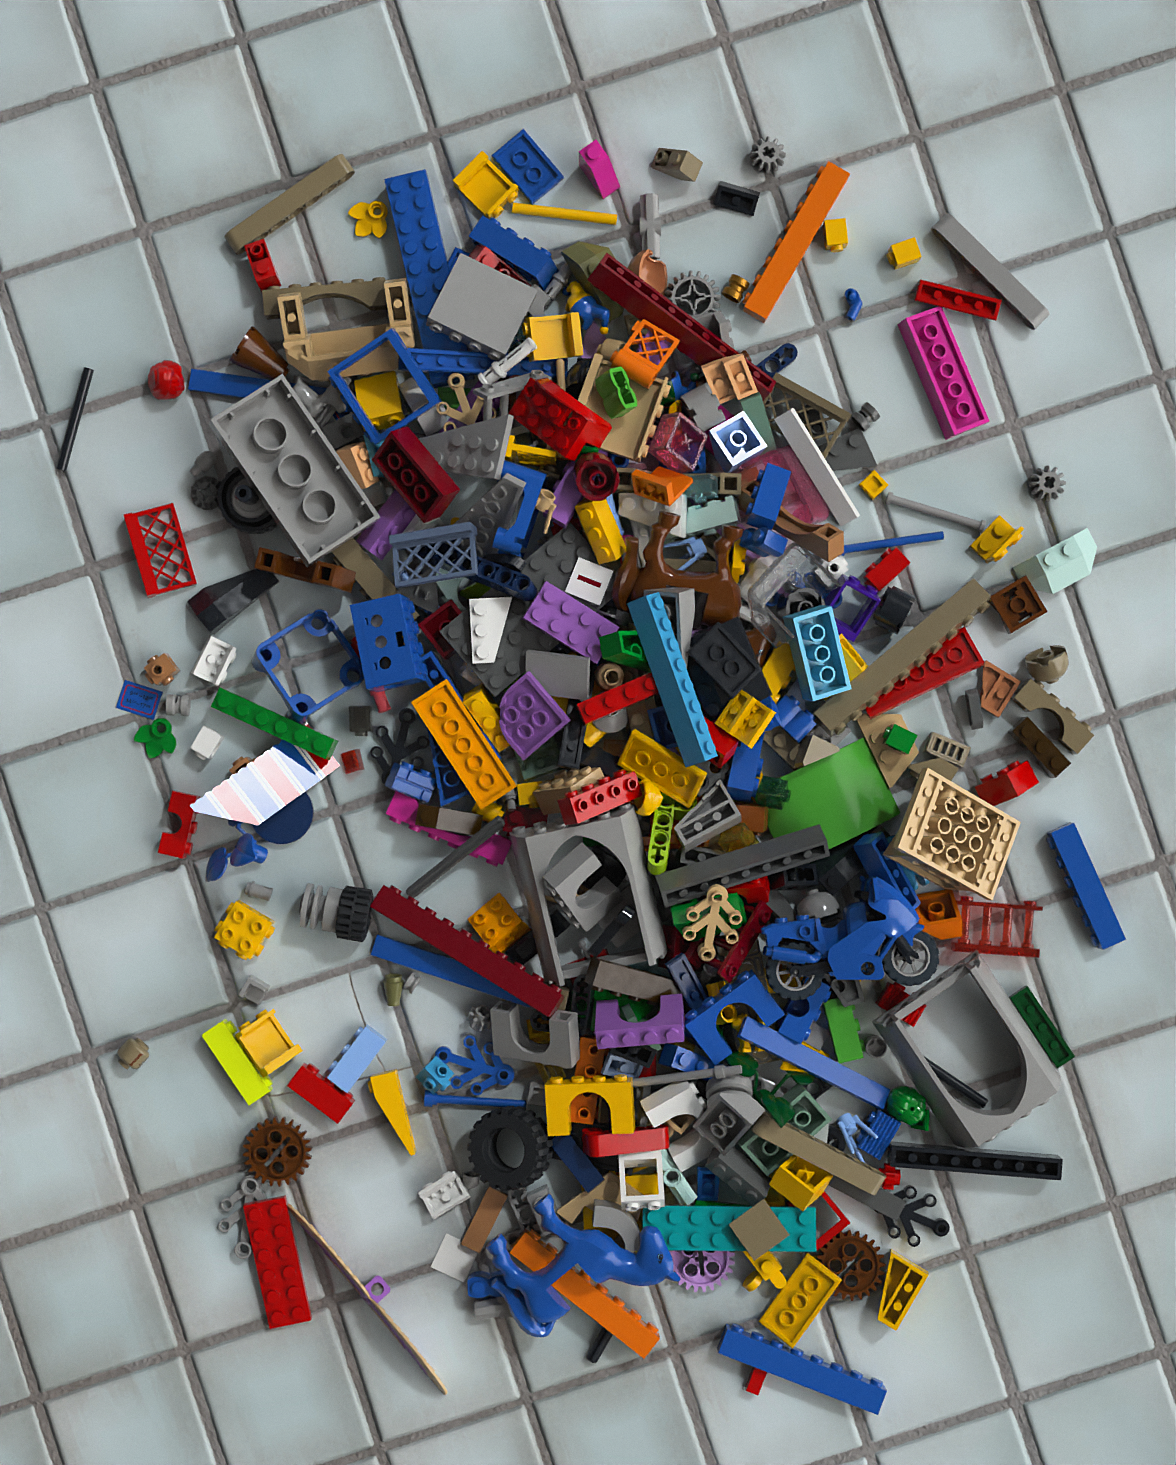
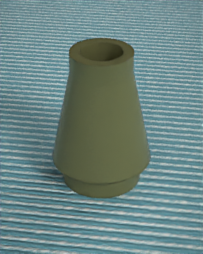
(393, 988)

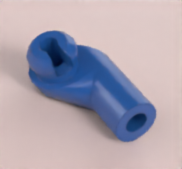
(854, 302)

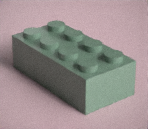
(808, 1117)

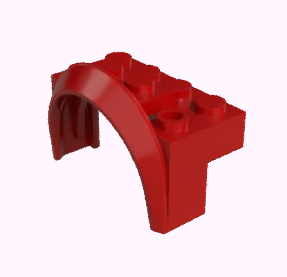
(545, 408)

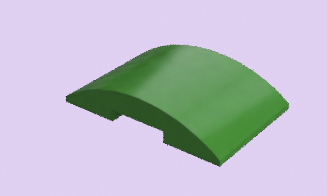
(837, 792)

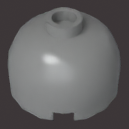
(818, 905)

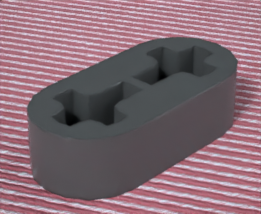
(974, 709)

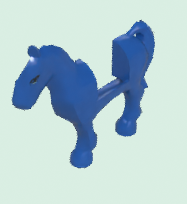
(537, 1302)

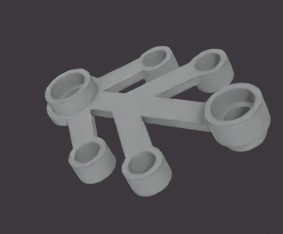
(249, 1194)

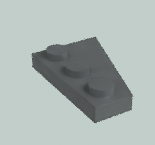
(849, 452)

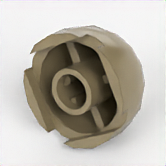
(1047, 665)

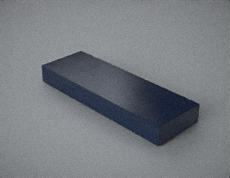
(686, 981)
(577, 1162)

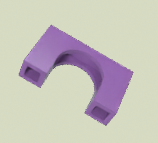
(663, 1028)

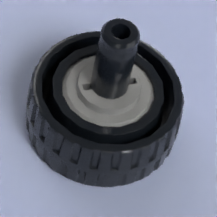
(242, 506)

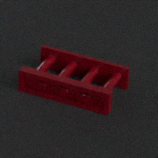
(738, 950)

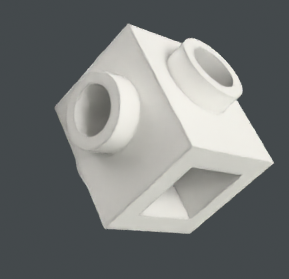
(838, 563)

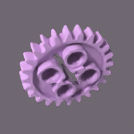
(682, 1259)

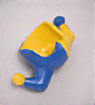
(586, 306)

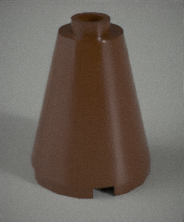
(259, 356)

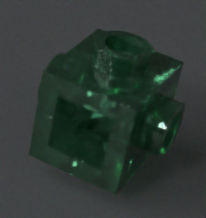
(773, 792)

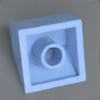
(736, 442)

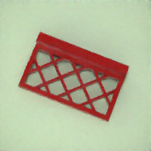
(141, 553)

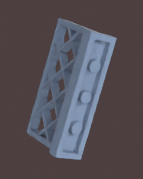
(436, 537)

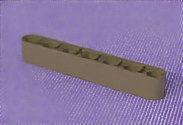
(290, 203)
(819, 1154)

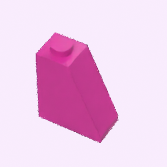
(598, 169)

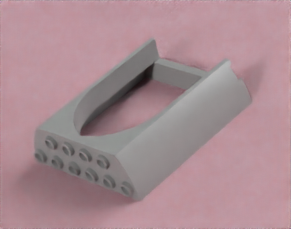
(620, 833)
(964, 1124)

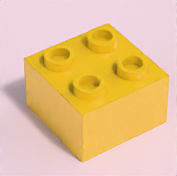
(800, 1181)

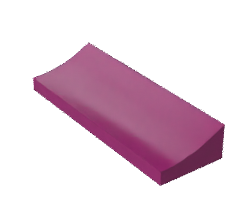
(943, 372)

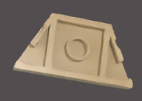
(890, 761)

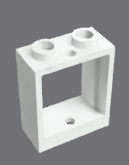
(641, 1159)

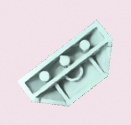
(1060, 564)

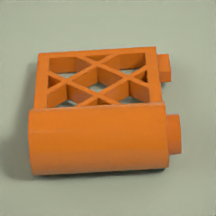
(638, 365)

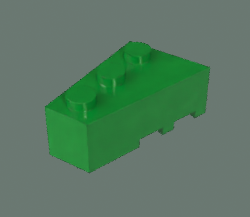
(680, 919)

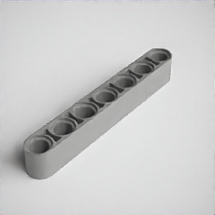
(990, 271)

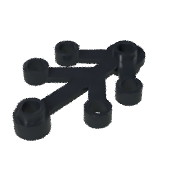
(398, 752)
(908, 1214)

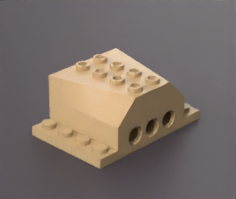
(953, 837)

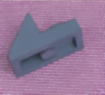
(616, 1065)

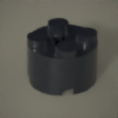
(794, 599)
(894, 609)

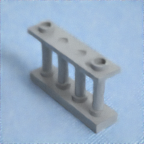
(503, 389)

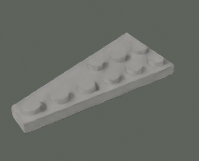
(472, 449)
(492, 511)

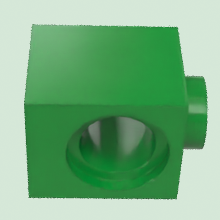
(899, 738)

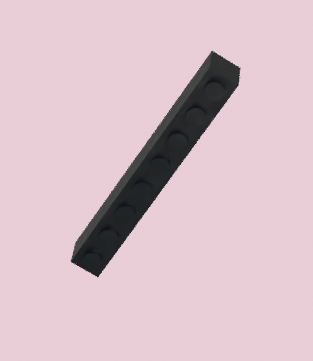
(974, 1160)

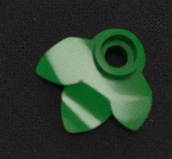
(155, 740)

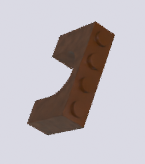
(294, 568)

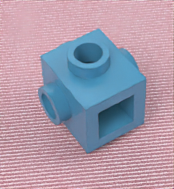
(435, 1075)

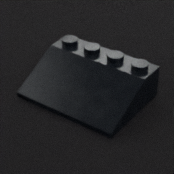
(709, 694)

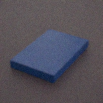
(527, 166)

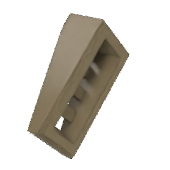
(931, 743)

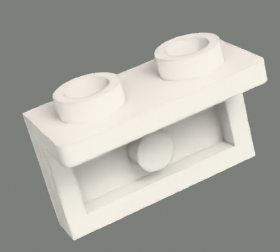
(214, 660)
(444, 1194)

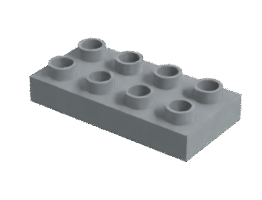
(294, 470)

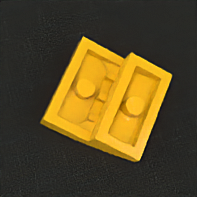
(745, 718)

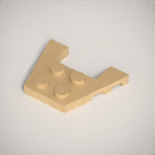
(607, 1190)

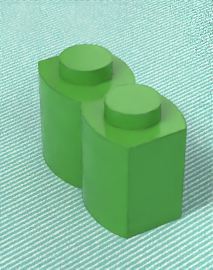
(616, 393)

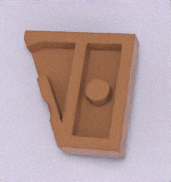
(996, 689)

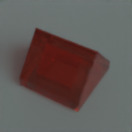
(352, 761)

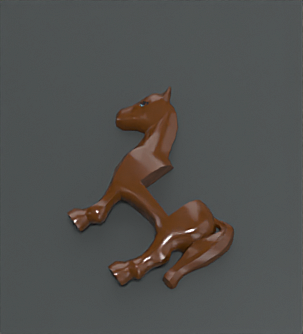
(722, 591)

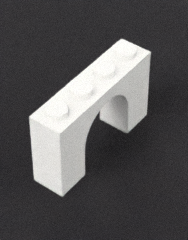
(676, 1100)

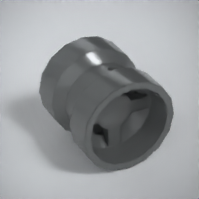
(865, 416)

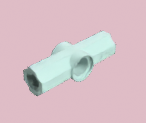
(679, 1185)

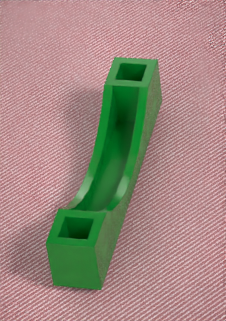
(274, 723)

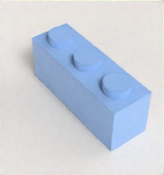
(356, 1057)

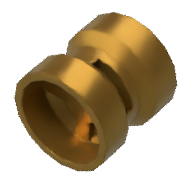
(736, 286)

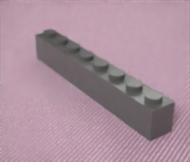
(743, 865)

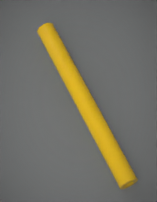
(563, 213)

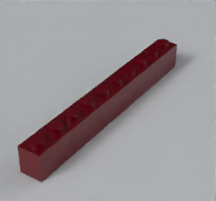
(649, 304)
(467, 951)

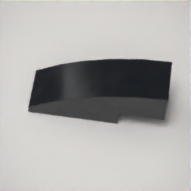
(526, 947)

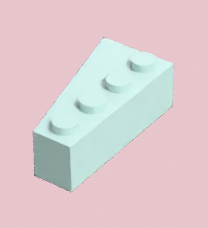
(709, 518)

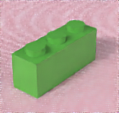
(843, 1031)

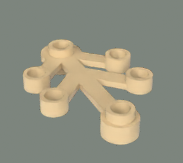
(469, 415)
(711, 920)

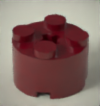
(603, 485)

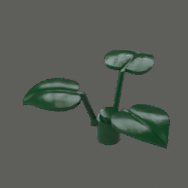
(777, 1107)

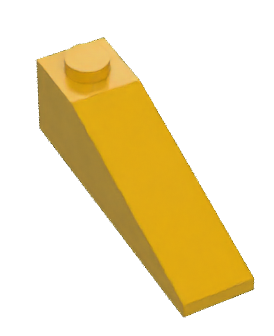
(389, 1096)

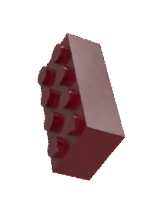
(415, 474)

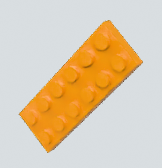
(464, 744)

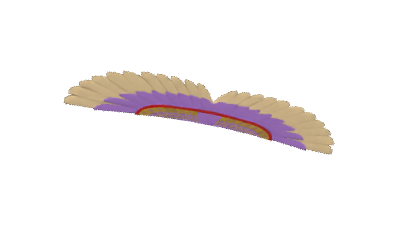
(369, 1298)

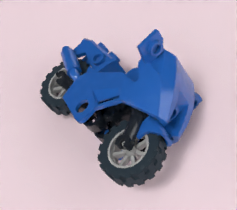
(851, 943)

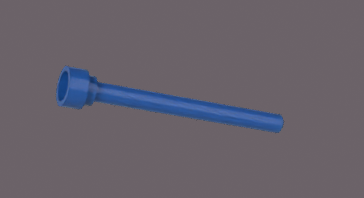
(430, 1100)

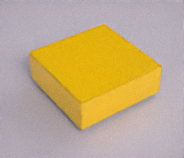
(873, 484)

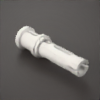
(500, 369)

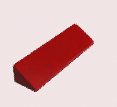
(957, 300)

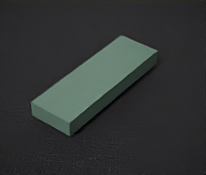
(756, 412)

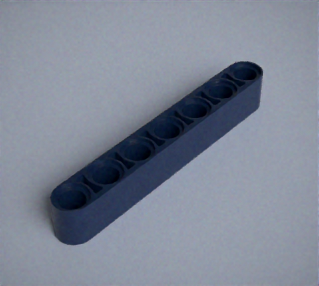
(495, 580)

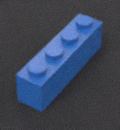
(870, 852)

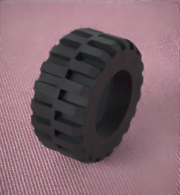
(485, 1154)

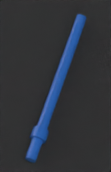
(893, 542)

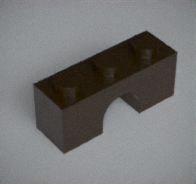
(1044, 751)

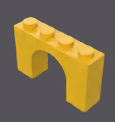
(616, 1091)

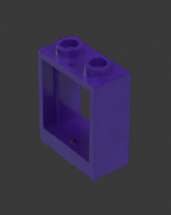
(853, 630)

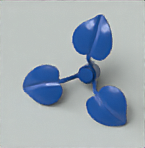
(244, 853)

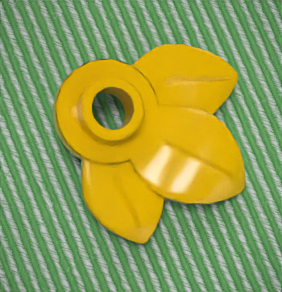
(367, 220)

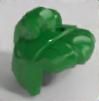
(901, 1100)

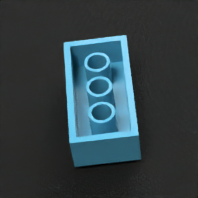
(817, 653)

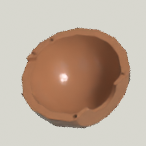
(650, 270)

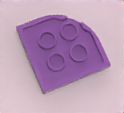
(529, 716)

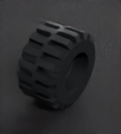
(354, 913)

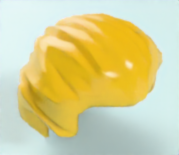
(650, 800)

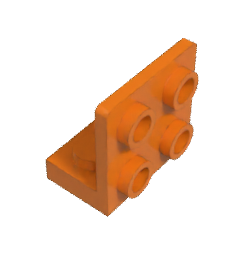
(661, 485)

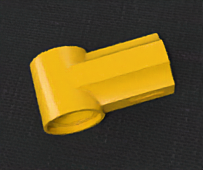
(729, 1010)

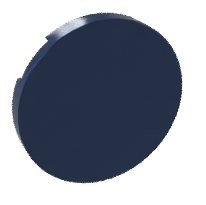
(289, 822)

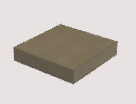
(758, 1229)

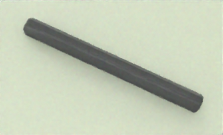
(455, 857)

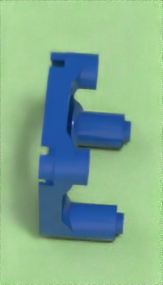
(512, 539)
(268, 656)

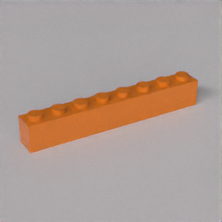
(796, 241)
(588, 1295)

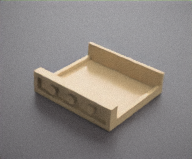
(632, 430)

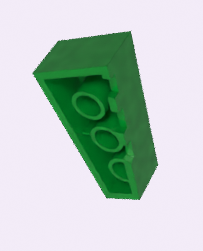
(625, 649)

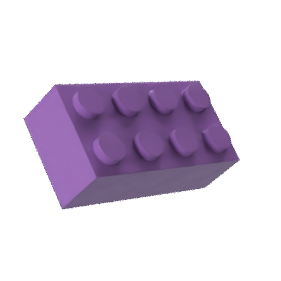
(568, 621)

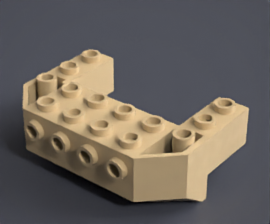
(321, 351)

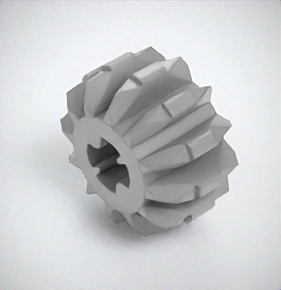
(770, 148)
(1051, 490)

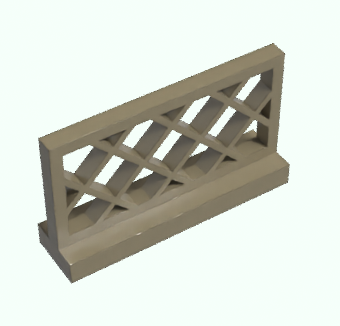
(813, 400)

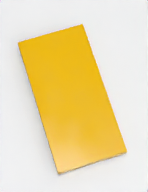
(662, 767)
(800, 1300)

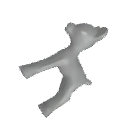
(315, 403)

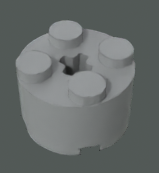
(703, 407)

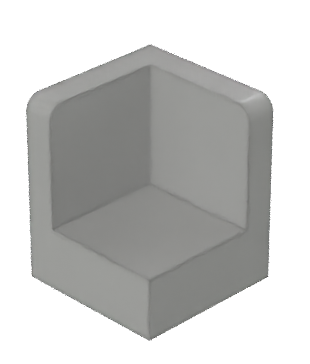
(254, 989)

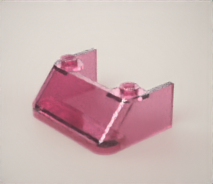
(814, 507)

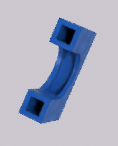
(746, 990)

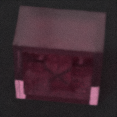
(678, 442)

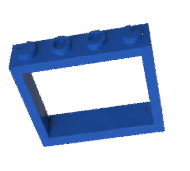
(349, 399)

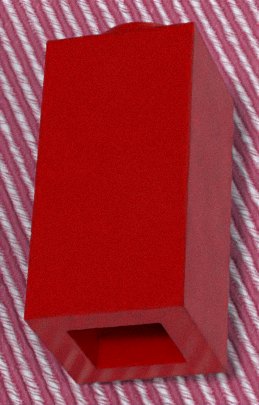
(886, 570)

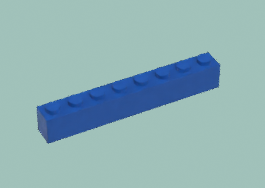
(801, 1368)

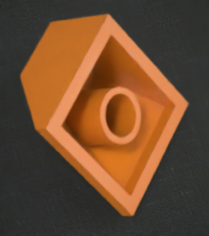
(940, 914)

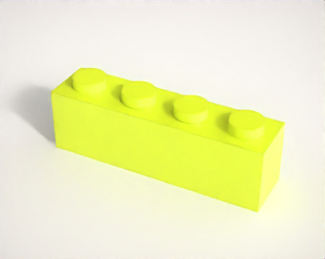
(236, 1062)

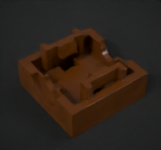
(1025, 599)

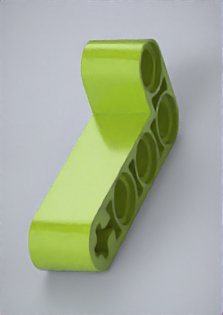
(663, 833)

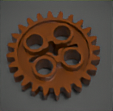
(263, 1139)
(865, 1279)

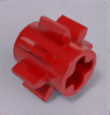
(892, 1177)

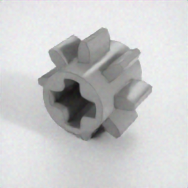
(479, 1018)

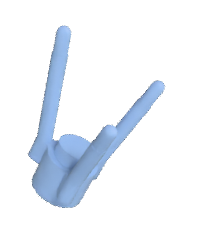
(696, 550)
(848, 1127)

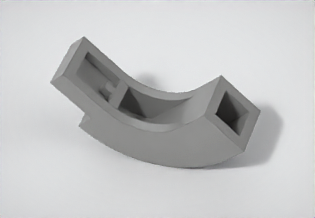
(612, 1216)

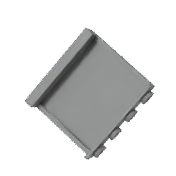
(481, 307)

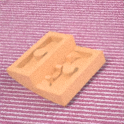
(729, 378)

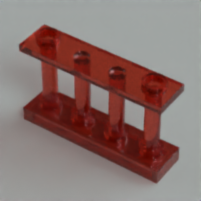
(1006, 946)

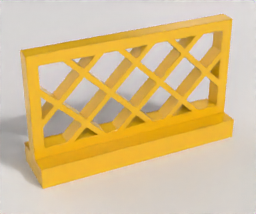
(529, 455)

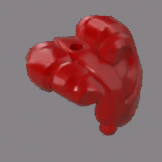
(166, 380)

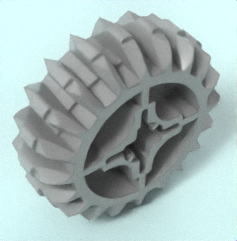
(701, 297)

